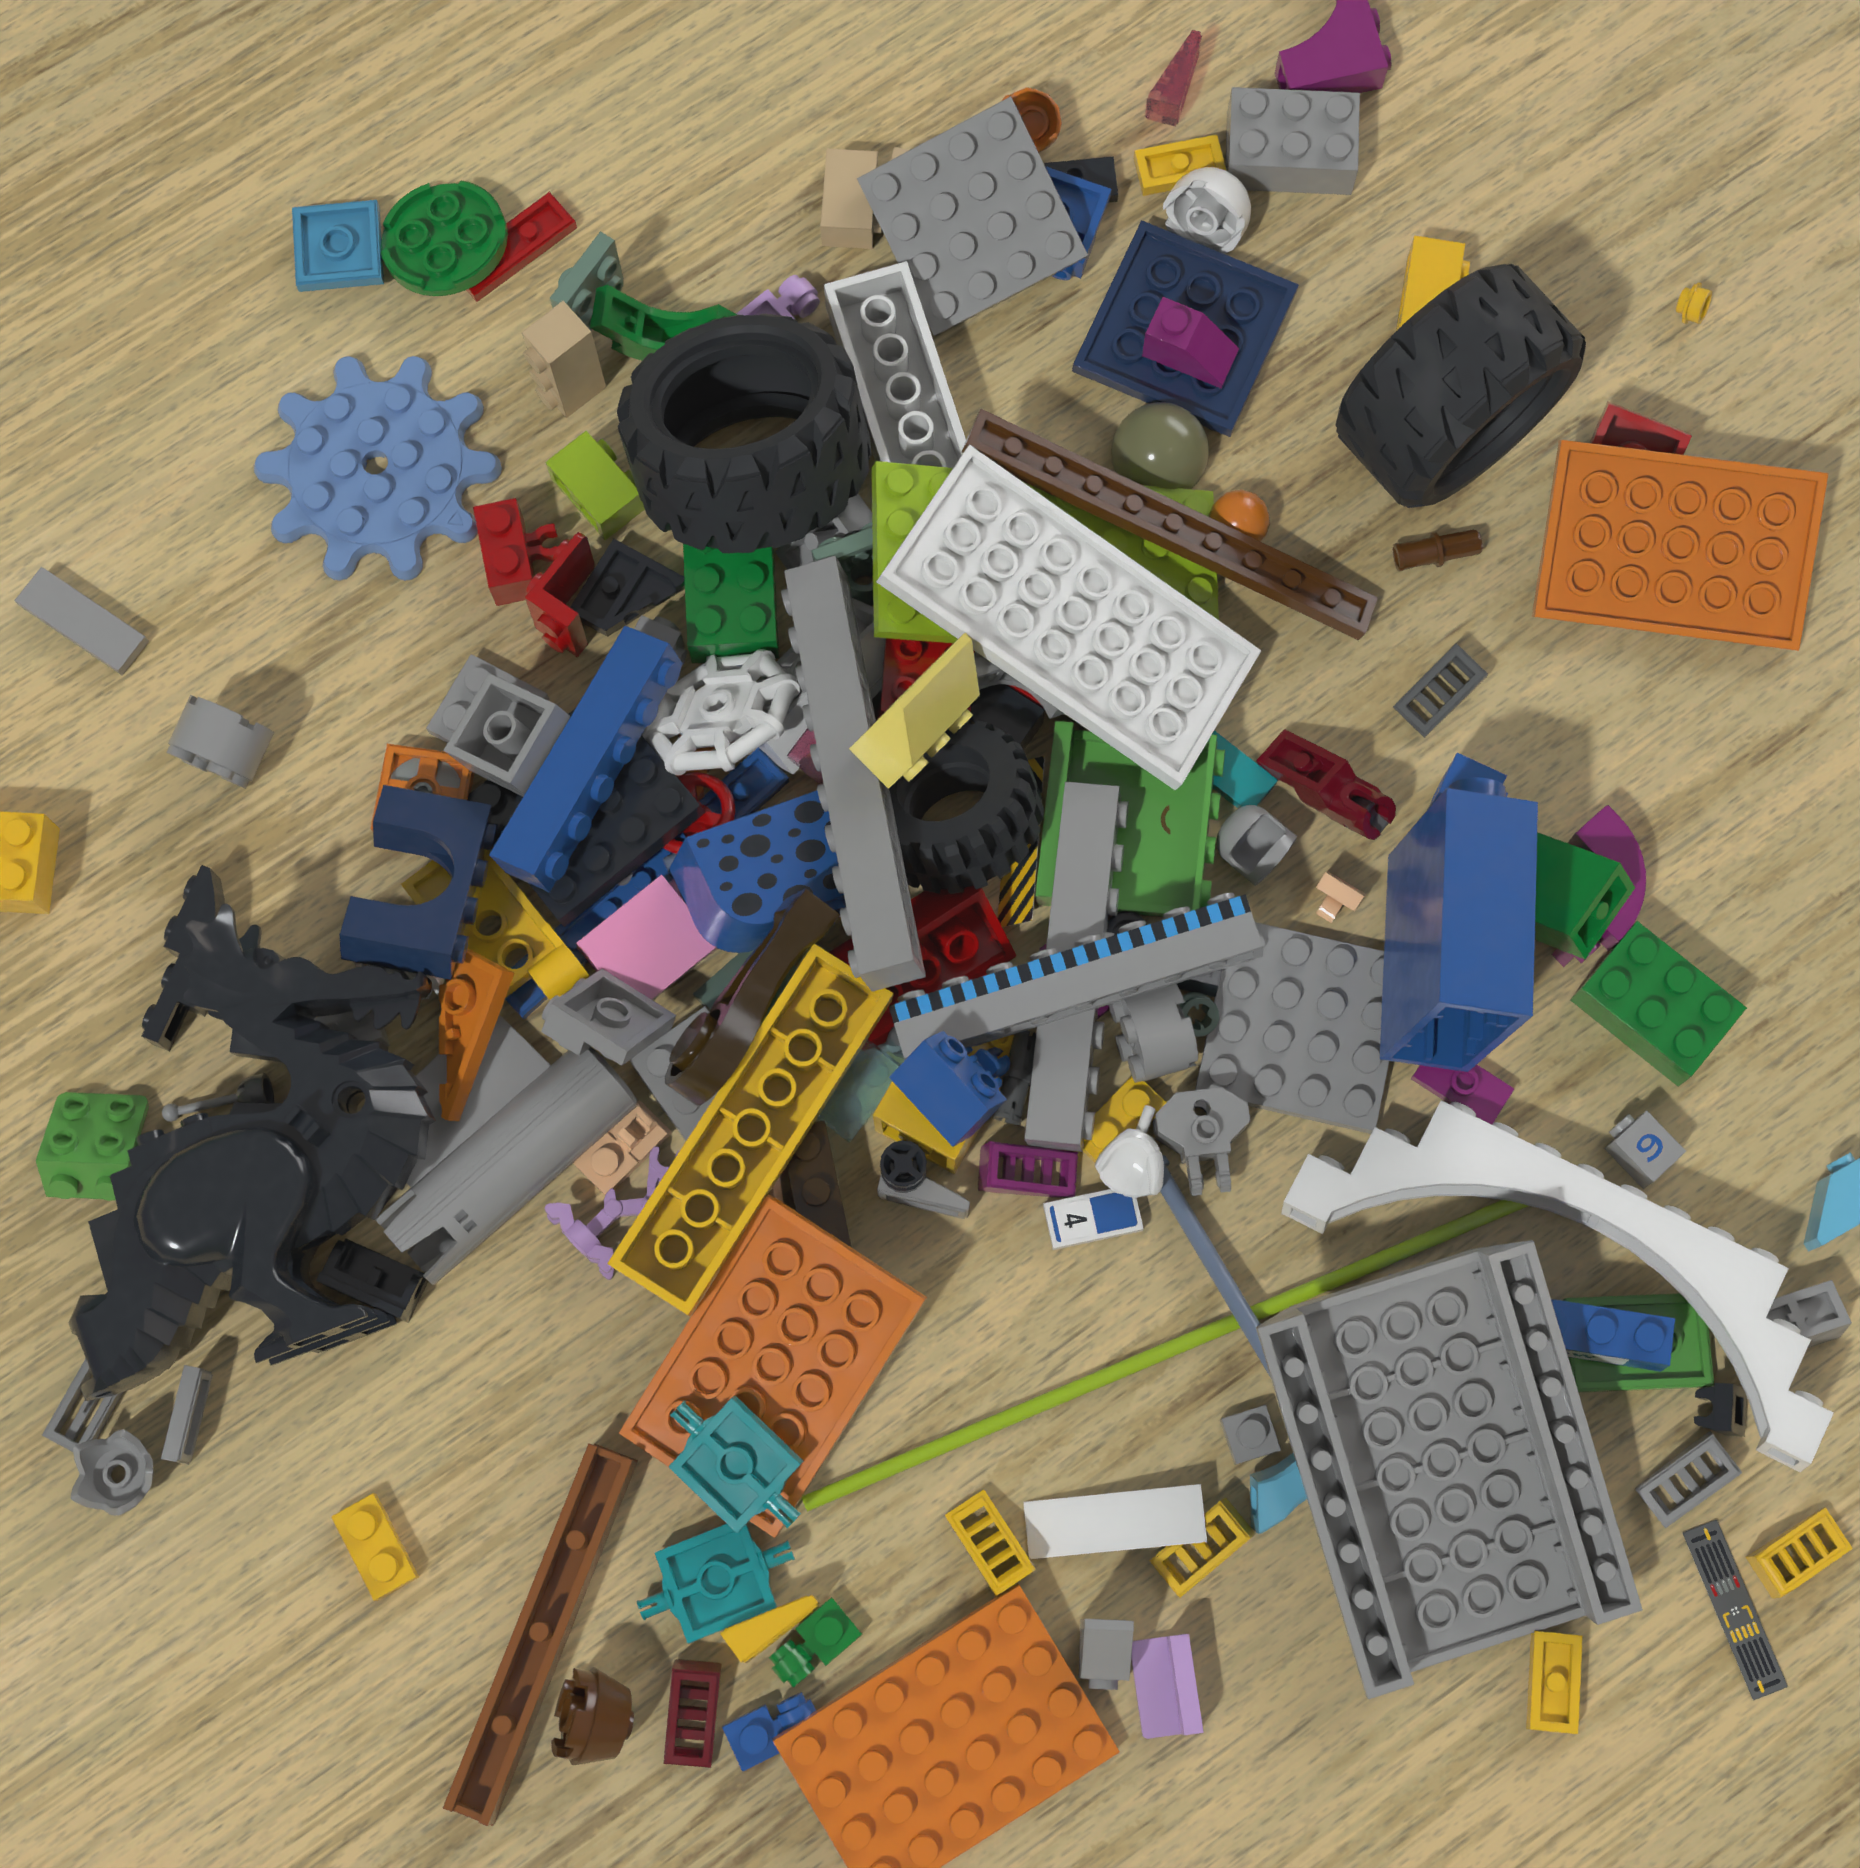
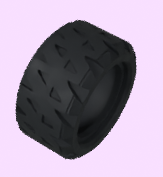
(1459, 385)
(759, 490)

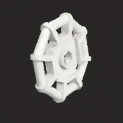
(721, 712)

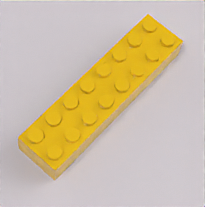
(750, 1131)

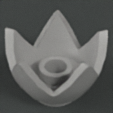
(95, 1464)

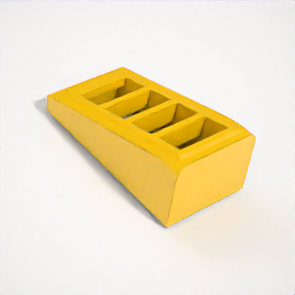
(1235, 1523)
(1768, 1572)
(1013, 1575)
(759, 1632)

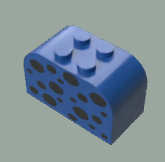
(749, 866)

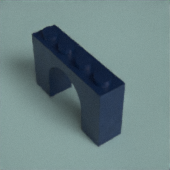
(431, 933)

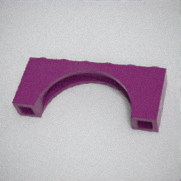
(1340, 56)

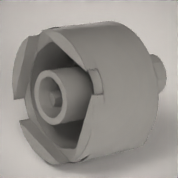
(219, 741)
(1154, 1033)

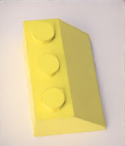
(921, 716)

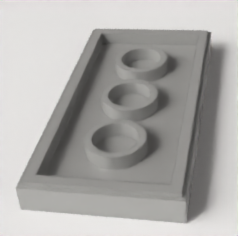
(503, 1073)

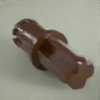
(1437, 549)

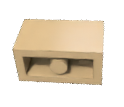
(845, 210)

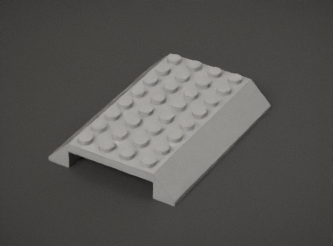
(1447, 1461)

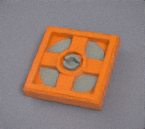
(424, 772)

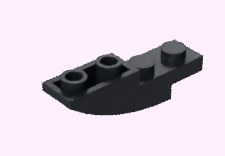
(202, 903)

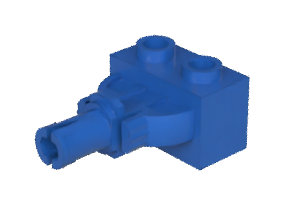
(951, 1087)

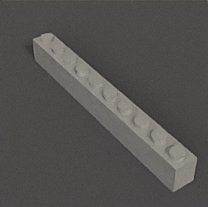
(858, 803)

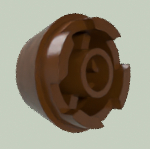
(592, 1717)

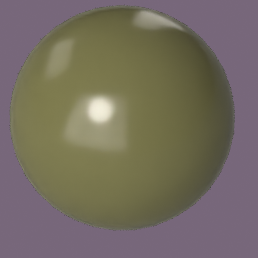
(1161, 447)

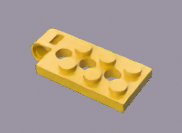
(549, 959)

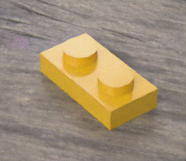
(1165, 164)
(1121, 1113)
(375, 1547)
(1554, 1682)

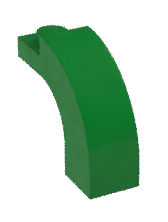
(642, 328)

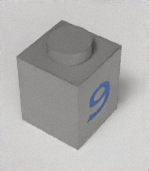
(1643, 1148)

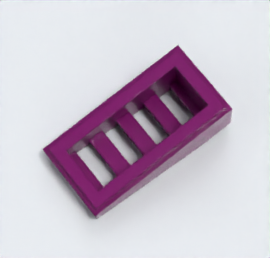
(988, 1170)

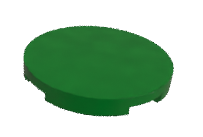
(443, 238)

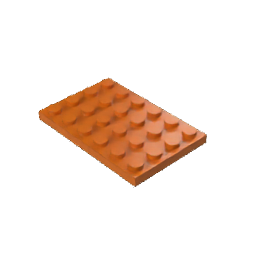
(1679, 544)
(790, 1331)
(947, 1741)

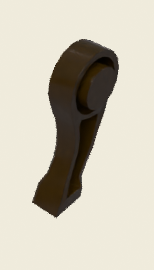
(719, 1039)

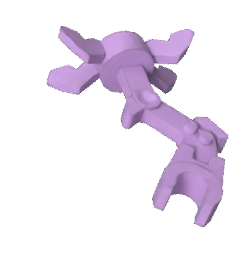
(585, 1237)

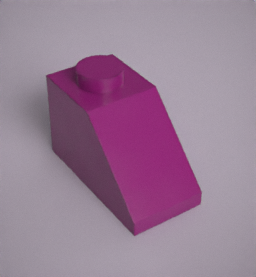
(1189, 343)

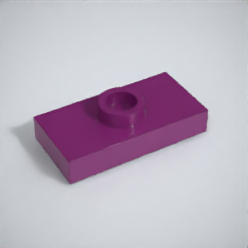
(1475, 1089)

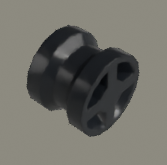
(902, 1154)

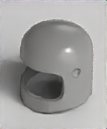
(1253, 842)

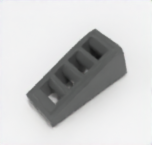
(1466, 665)

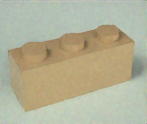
(563, 360)

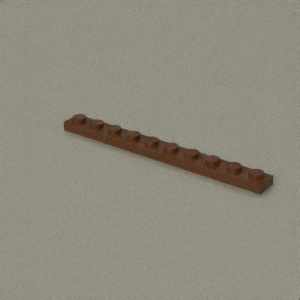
(1172, 525)

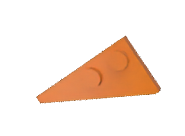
(466, 1023)

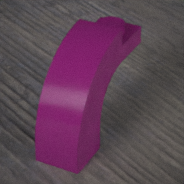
(1611, 837)

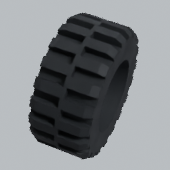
(988, 835)

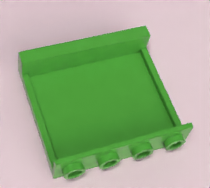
(1157, 867)

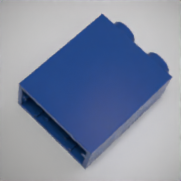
(1460, 928)

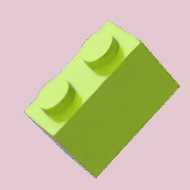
(595, 484)

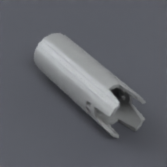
(507, 1162)

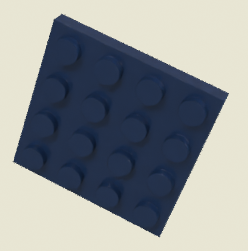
(1233, 294)

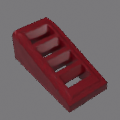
(692, 1671)

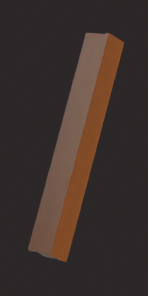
(540, 1635)

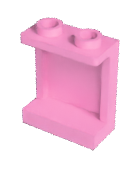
(647, 940)

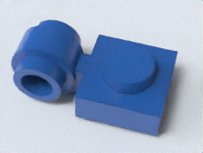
(753, 1732)

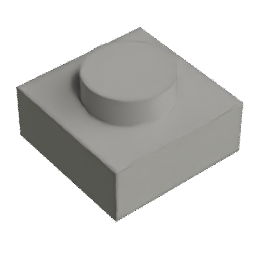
(1250, 1435)

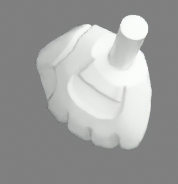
(1133, 1161)

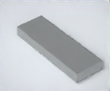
(81, 621)

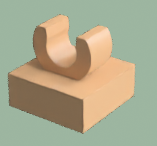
(1338, 894)

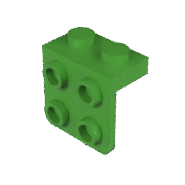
(88, 1143)

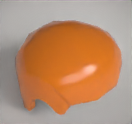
(1039, 115)

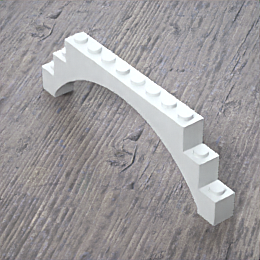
(1717, 1276)

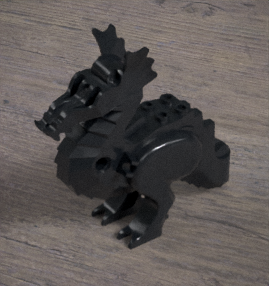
(258, 1189)

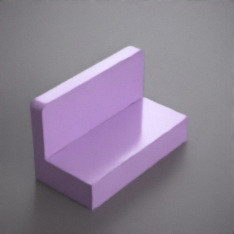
(1166, 1686)

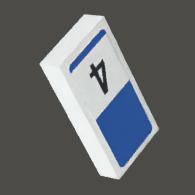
(1091, 1218)

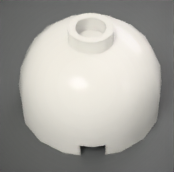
(1209, 208)

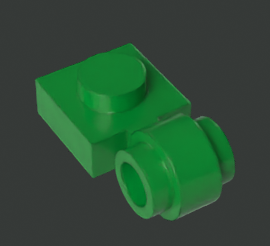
(826, 1635)

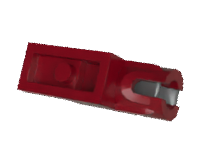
(1328, 784)

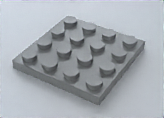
(973, 216)
(1301, 1030)

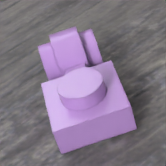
(796, 297)

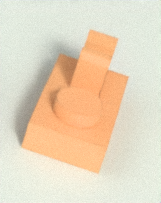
(622, 1149)

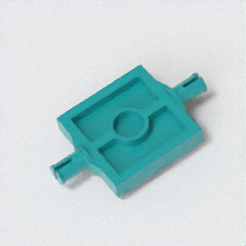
(735, 1464)
(715, 1581)

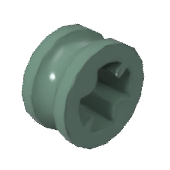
(1211, 1019)

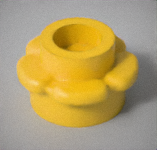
(1694, 303)

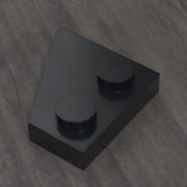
(624, 589)

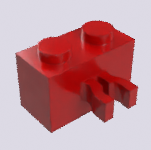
(509, 550)

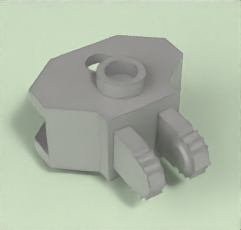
(1202, 1136)

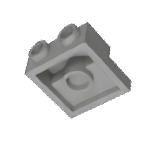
(607, 1017)

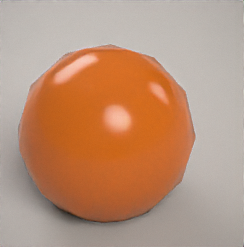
(1242, 512)

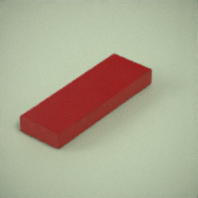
(528, 237)

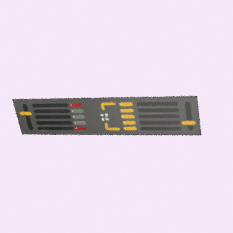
(1735, 1610)

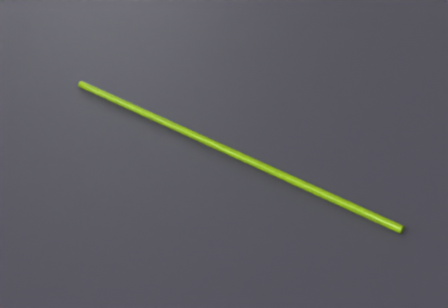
(1156, 1354)

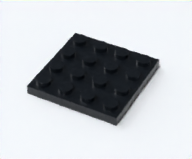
(628, 829)

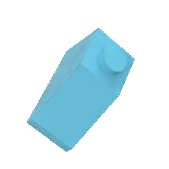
(1835, 1203)

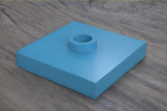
(337, 245)

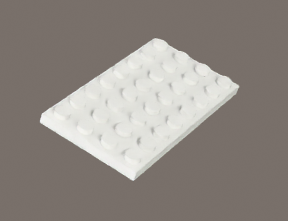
(1070, 617)

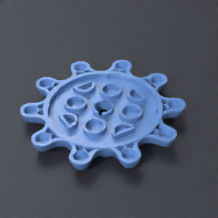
(386, 510)

